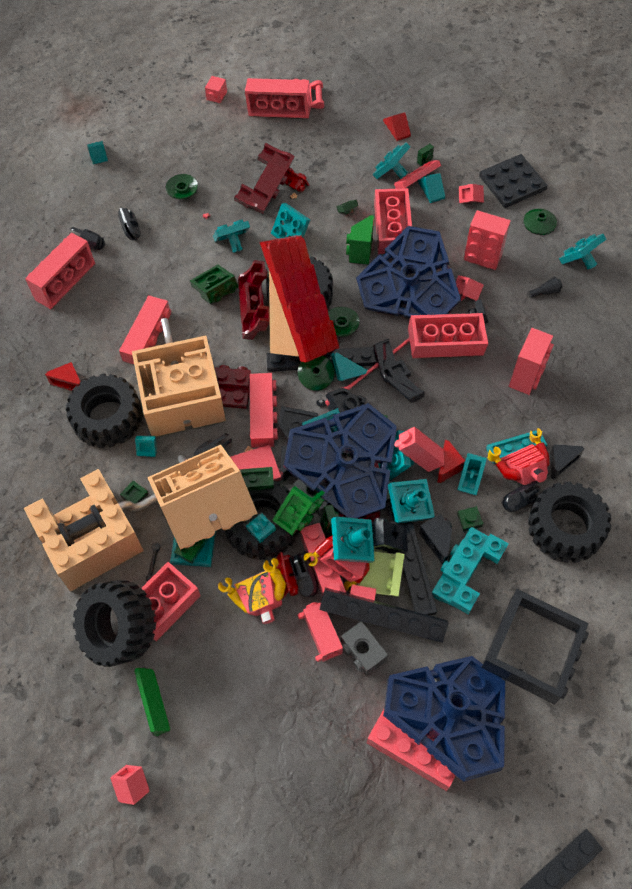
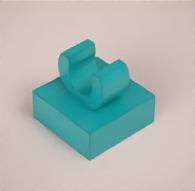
(146, 446)
(260, 527)

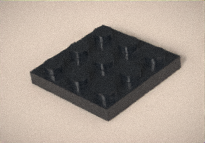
(513, 180)

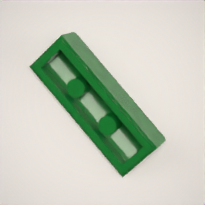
(152, 701)

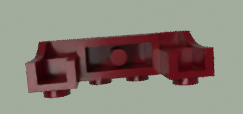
(273, 176)
(254, 314)

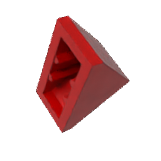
(398, 126)
(64, 377)
(452, 462)

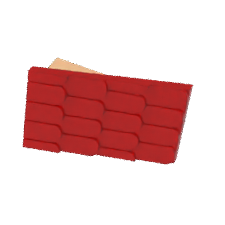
(297, 307)

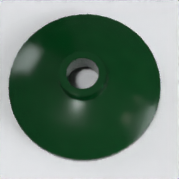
(181, 186)
(540, 221)
(344, 316)
(316, 381)

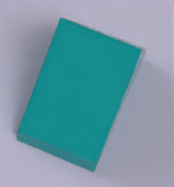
(97, 152)
(432, 187)
(346, 368)
(472, 474)

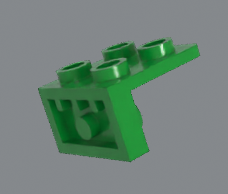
(297, 510)

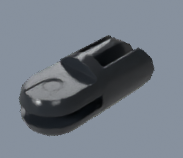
(129, 223)
(94, 240)
(209, 444)
(520, 498)
(304, 575)

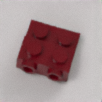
(233, 386)

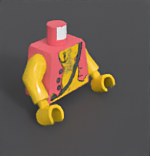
(258, 593)

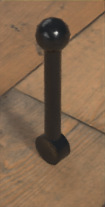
(156, 547)

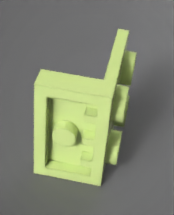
(385, 573)

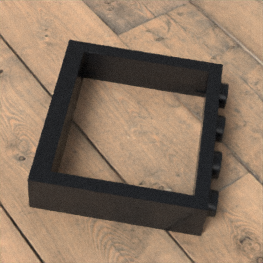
(521, 678)

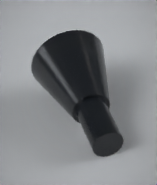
(550, 287)

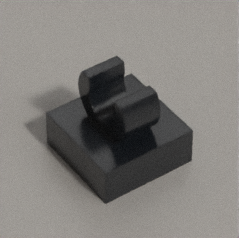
(479, 309)

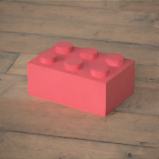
(486, 239)
(531, 361)
(170, 597)

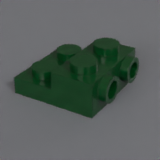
(214, 284)

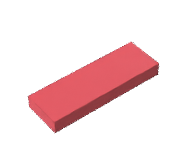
(417, 174)

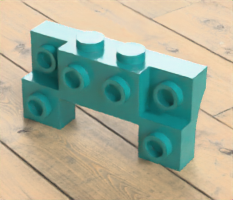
(464, 561)

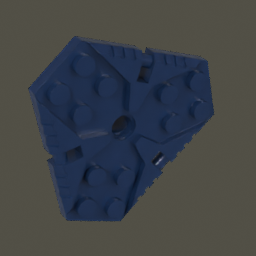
(426, 293)
(354, 485)
(457, 711)

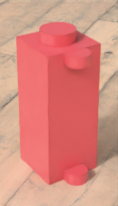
(420, 449)
(322, 632)

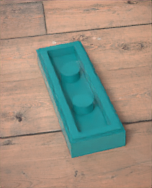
(513, 444)

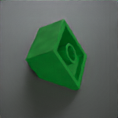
(360, 241)

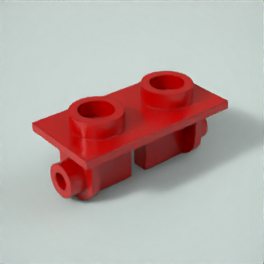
(298, 180)
(285, 569)

